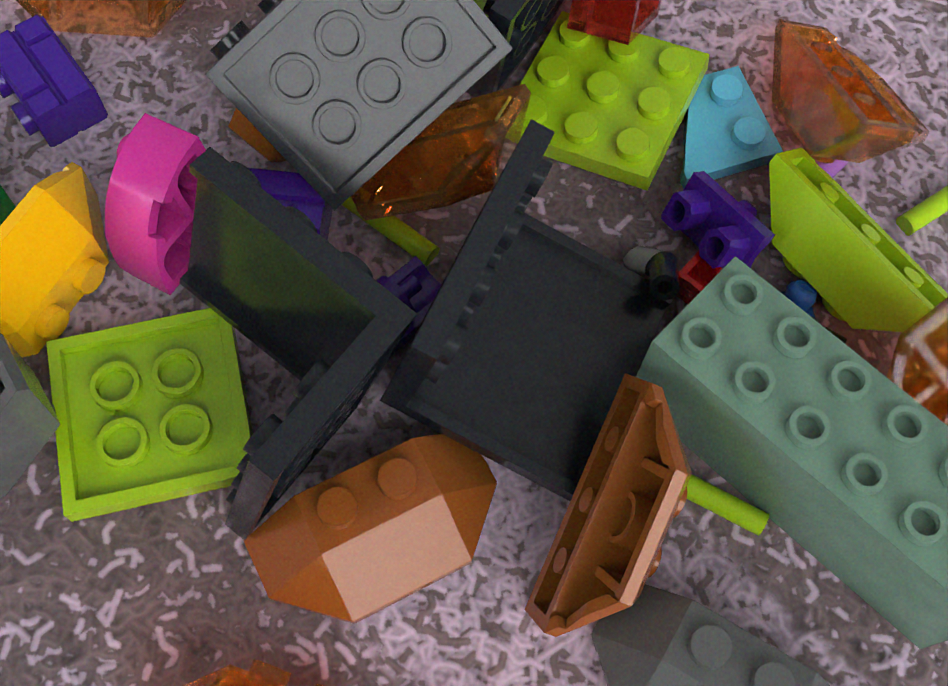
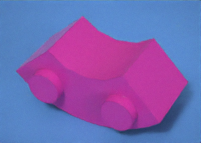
(153, 202)

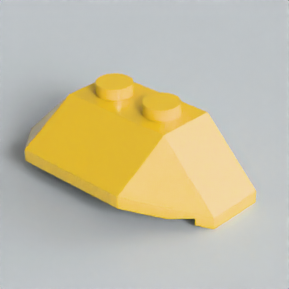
(49, 258)

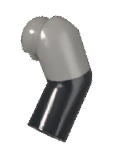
(656, 266)

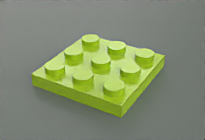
(611, 100)
(147, 412)

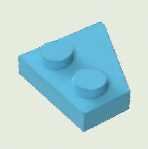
(725, 128)

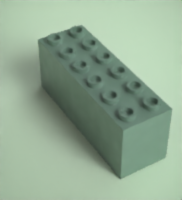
(814, 443)

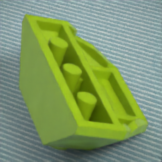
(843, 250)

